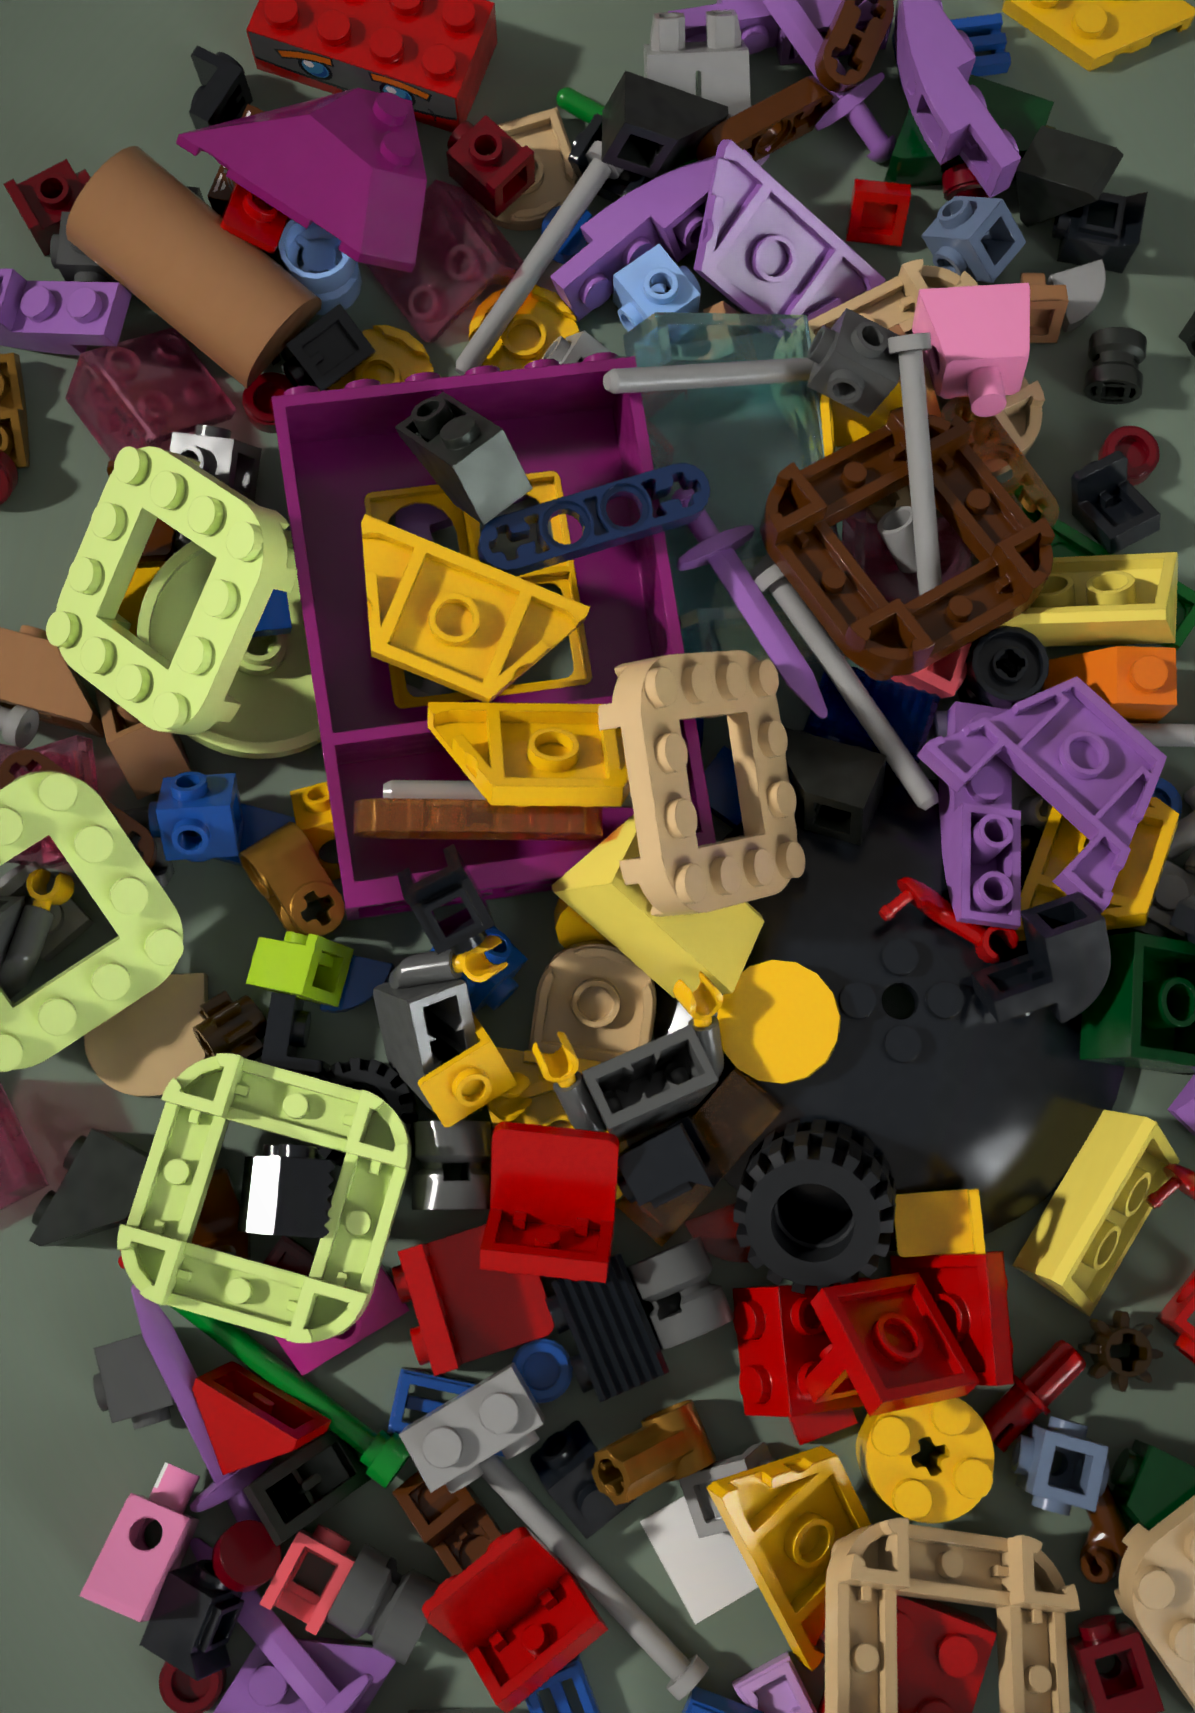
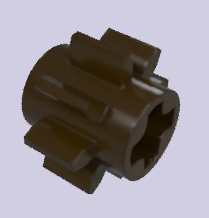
(231, 1027)
(1126, 1366)

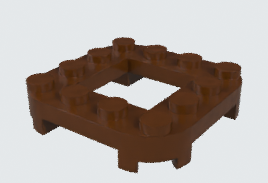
(895, 635)

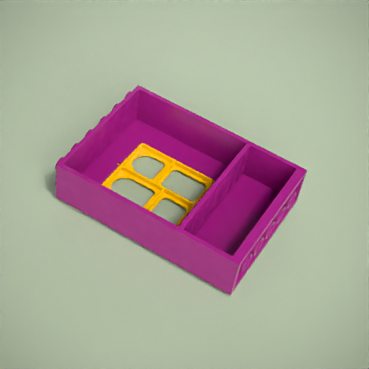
(350, 462)

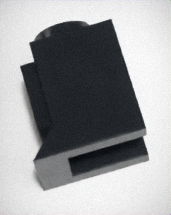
(1101, 230)
(461, 930)
(666, 1164)
(193, 1621)

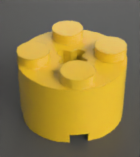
(957, 1471)

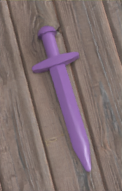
(851, 104)
(719, 551)
(180, 1378)
(289, 1655)

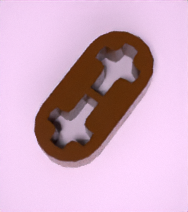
(865, 43)

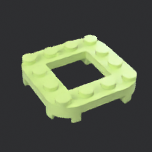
(250, 563)
(125, 892)
(179, 1171)

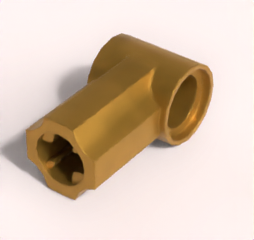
(663, 1450)

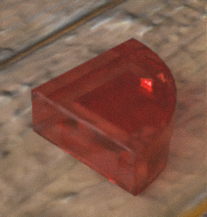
(719, 1234)

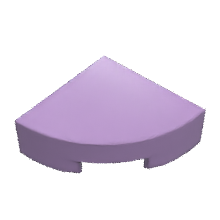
(774, 1688)

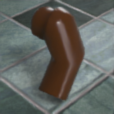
(1103, 1546)

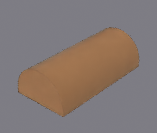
(186, 267)

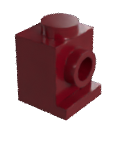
(492, 178)
(44, 197)
(1129, 1684)

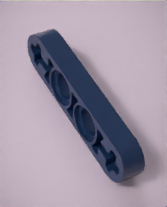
(591, 512)

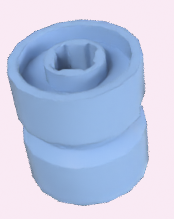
(318, 264)

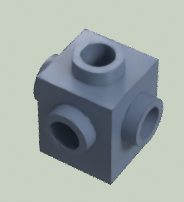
(974, 237)
(1081, 1474)

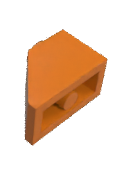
(1131, 679)

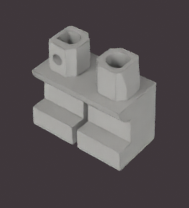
(720, 60)

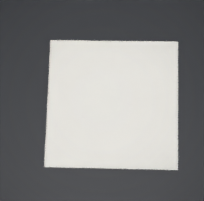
(704, 1570)

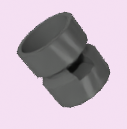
(463, 1144)
(680, 1293)
(382, 1604)

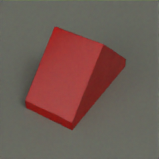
(252, 1418)

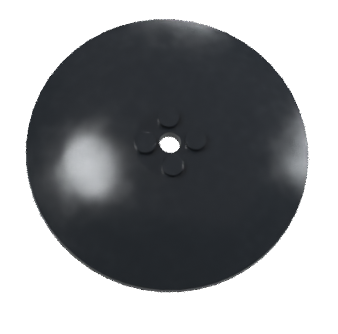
(936, 1092)

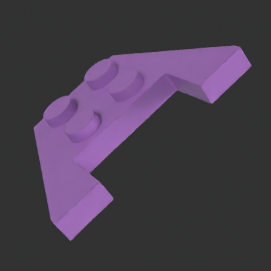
(1078, 760)

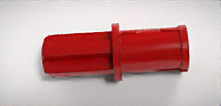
(1033, 1393)

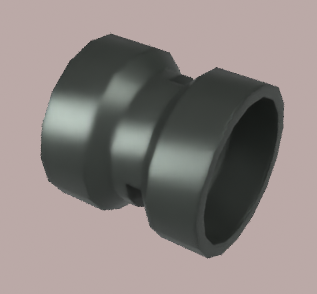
(1115, 366)

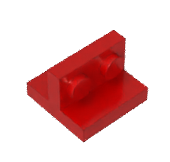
(974, 1305)
(887, 1346)

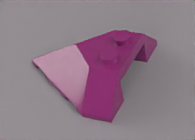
(334, 163)

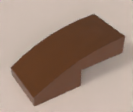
(449, 1523)

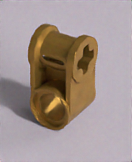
(289, 876)

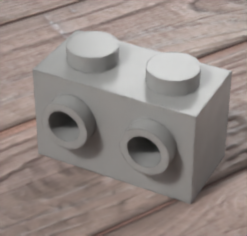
(473, 1427)

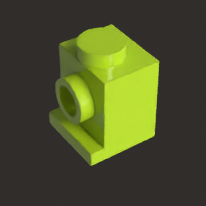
(301, 967)

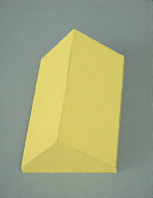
(1105, 601)
(660, 946)
(1097, 1209)

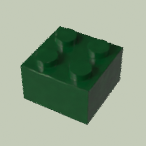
(1145, 1007)

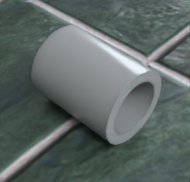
(898, 535)

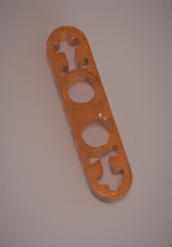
(473, 820)

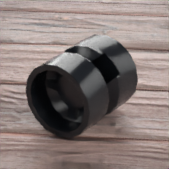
(1004, 668)

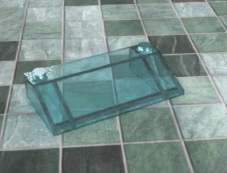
(740, 444)

